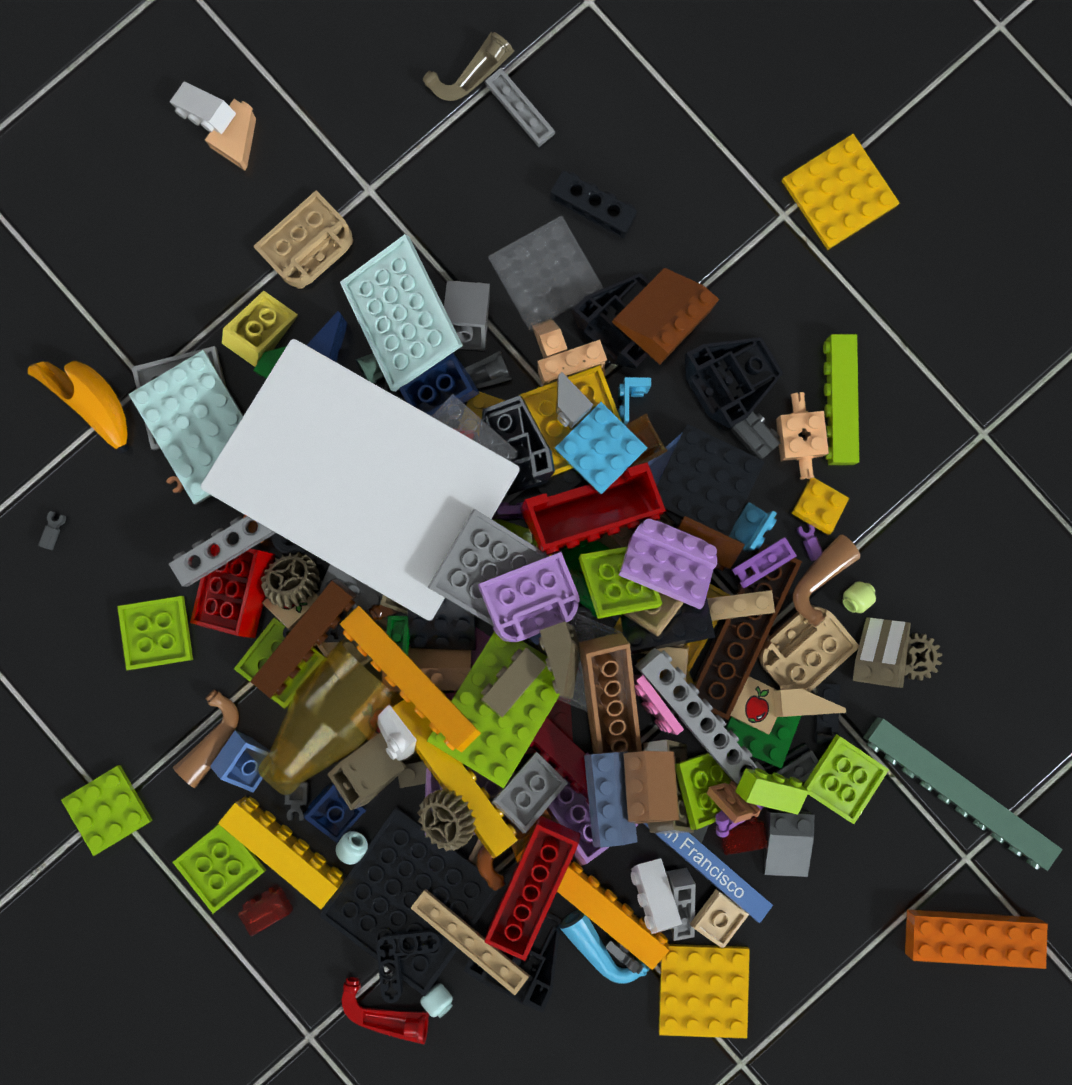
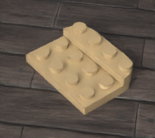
(306, 241)
(805, 653)

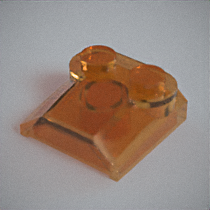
(647, 435)

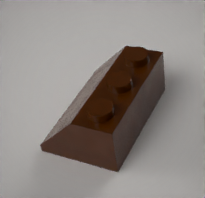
(727, 547)

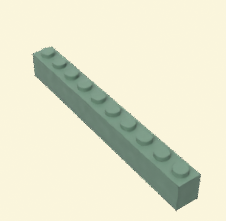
(962, 793)

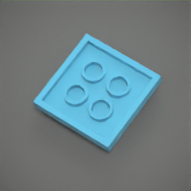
(600, 448)

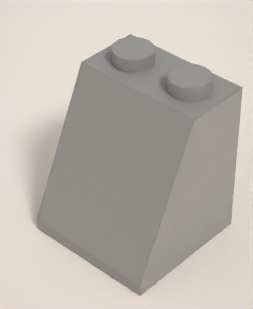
(468, 311)

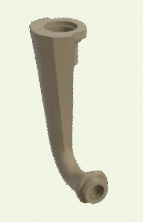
(488, 58)

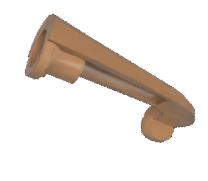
(831, 562)
(198, 761)

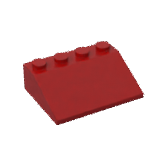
(233, 594)

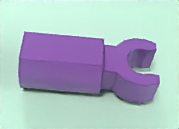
(811, 542)

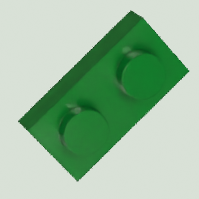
(399, 631)

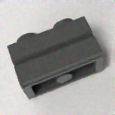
(756, 436)

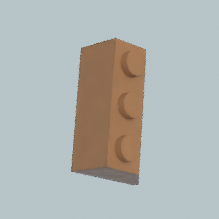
(651, 787)

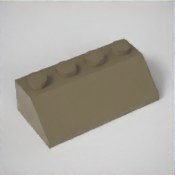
(680, 754)

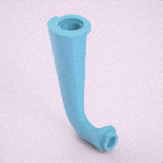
(587, 941)

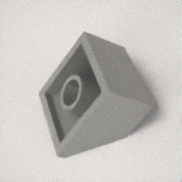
(571, 402)

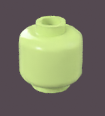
(859, 597)

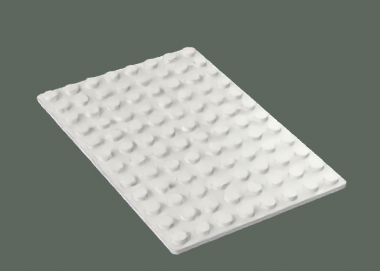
(356, 476)

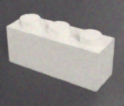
(202, 108)
(655, 896)

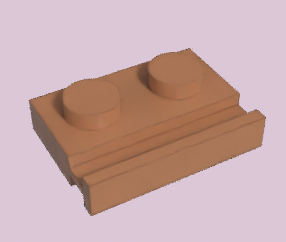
(731, 803)

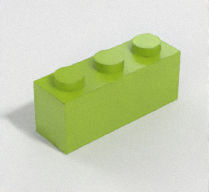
(772, 790)

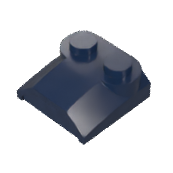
(331, 813)

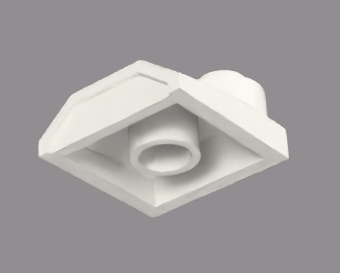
(397, 736)

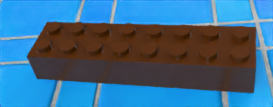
(740, 642)

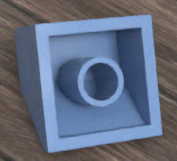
(240, 761)

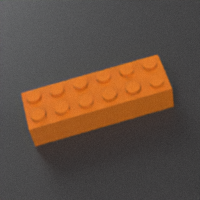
(976, 939)

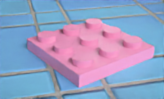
(654, 705)

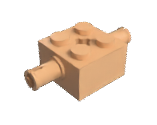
(812, 426)

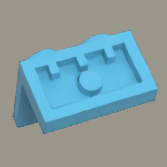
(637, 388)
(751, 526)

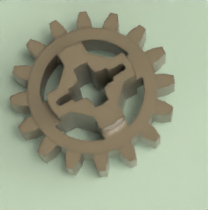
(925, 661)

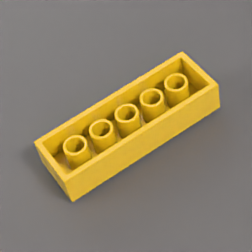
(282, 851)

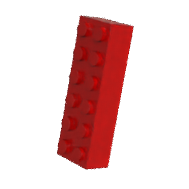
(532, 888)

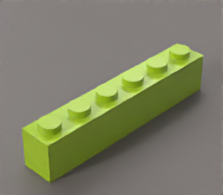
(842, 399)

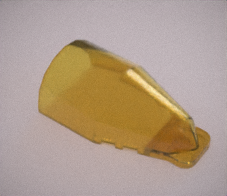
(326, 720)

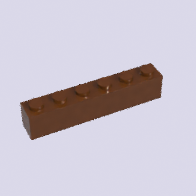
(303, 638)

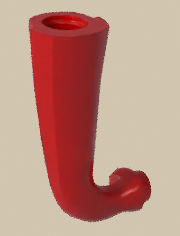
(399, 1024)

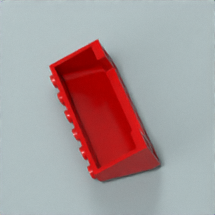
(586, 514)

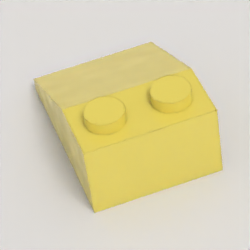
(258, 328)

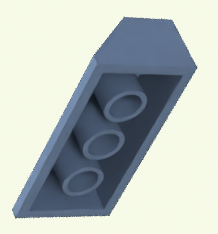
(608, 800)

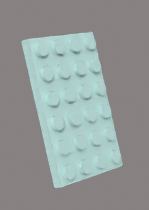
(400, 313)
(189, 418)

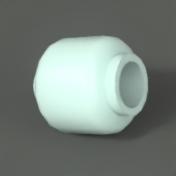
(351, 847)
(437, 1001)

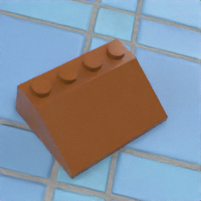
(665, 313)

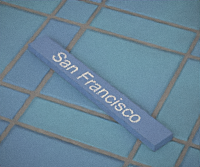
(718, 873)

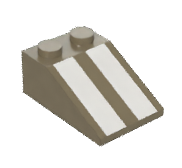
(882, 652)

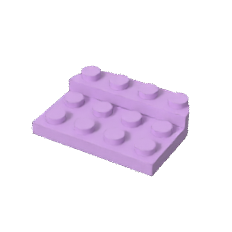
(670, 562)
(531, 598)

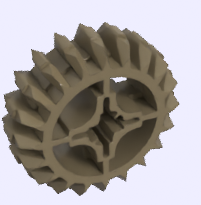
(292, 585)
(446, 819)

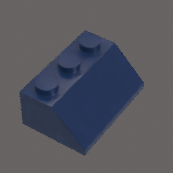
(437, 384)

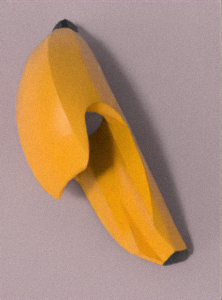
(87, 395)

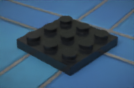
(449, 629)

